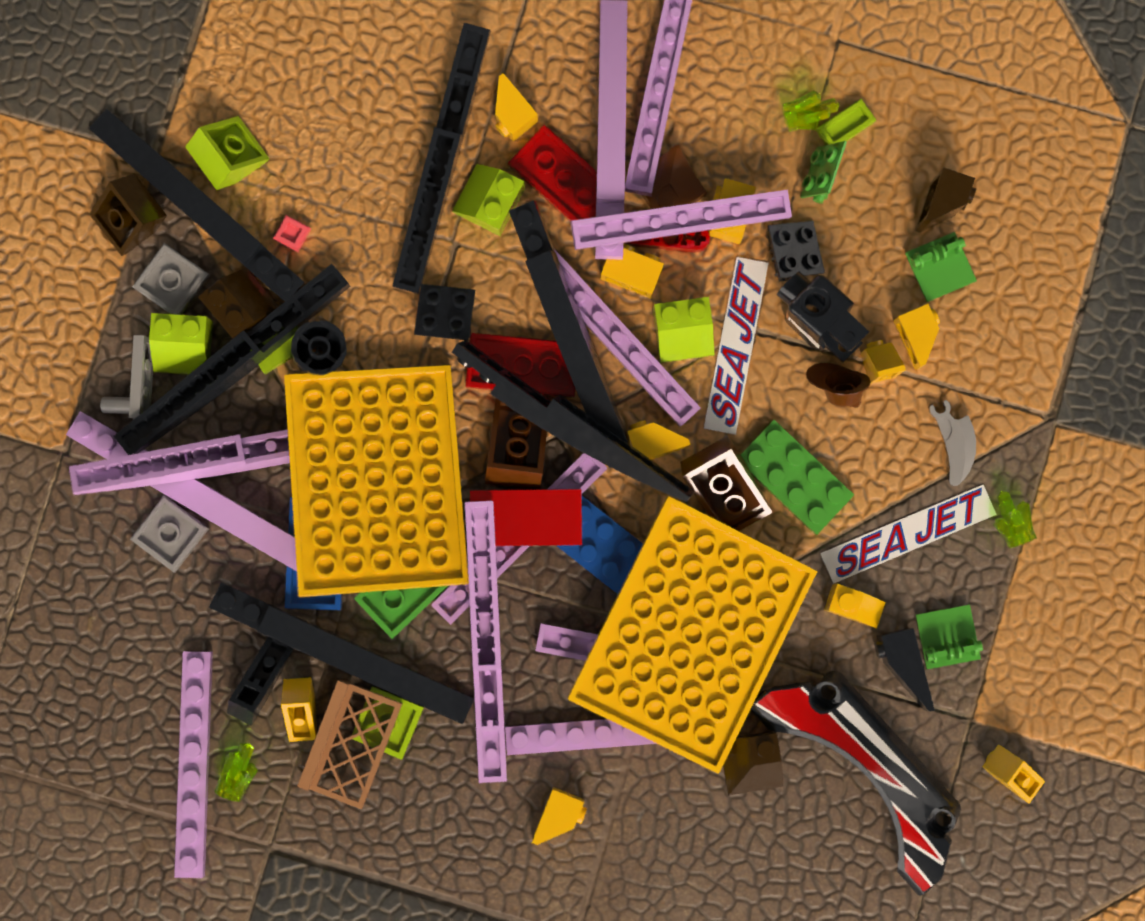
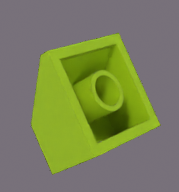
(226, 152)
(489, 198)
(684, 329)
(179, 342)

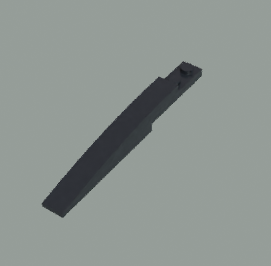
(442, 158)
(196, 205)
(565, 318)
(231, 362)
(570, 424)
(341, 653)

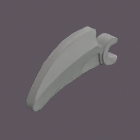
(959, 442)

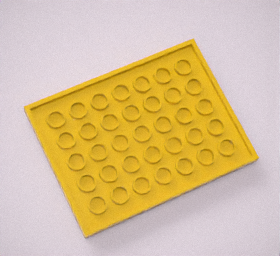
(375, 480)
(692, 634)

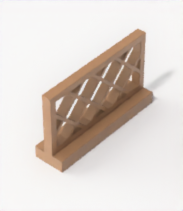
(327, 735)

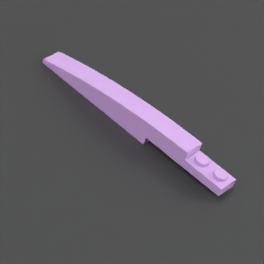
(611, 117)
(182, 463)
(196, 497)
(486, 641)

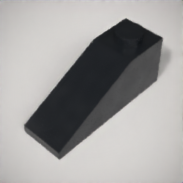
(903, 658)
(259, 681)

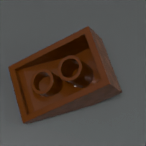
(515, 450)
(725, 485)

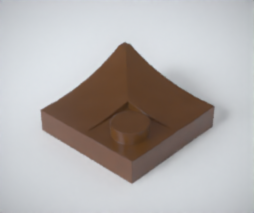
(674, 182)

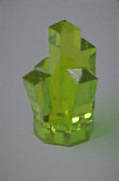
(807, 111)
(1016, 523)
(236, 774)

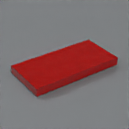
(558, 174)
(530, 359)
(535, 516)

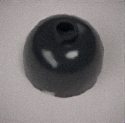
(319, 336)

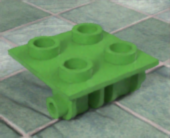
(822, 171)
(941, 266)
(948, 637)

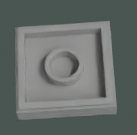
(171, 280)
(169, 533)

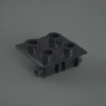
(794, 249)
(444, 312)

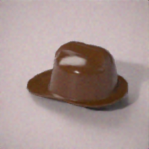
(841, 385)

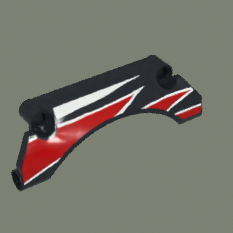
(859, 734)

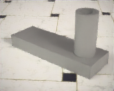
(140, 386)

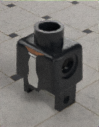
(831, 323)

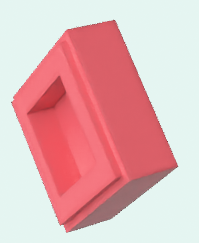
(292, 233)

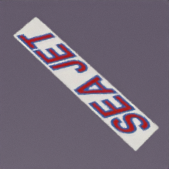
(736, 345)
(908, 534)

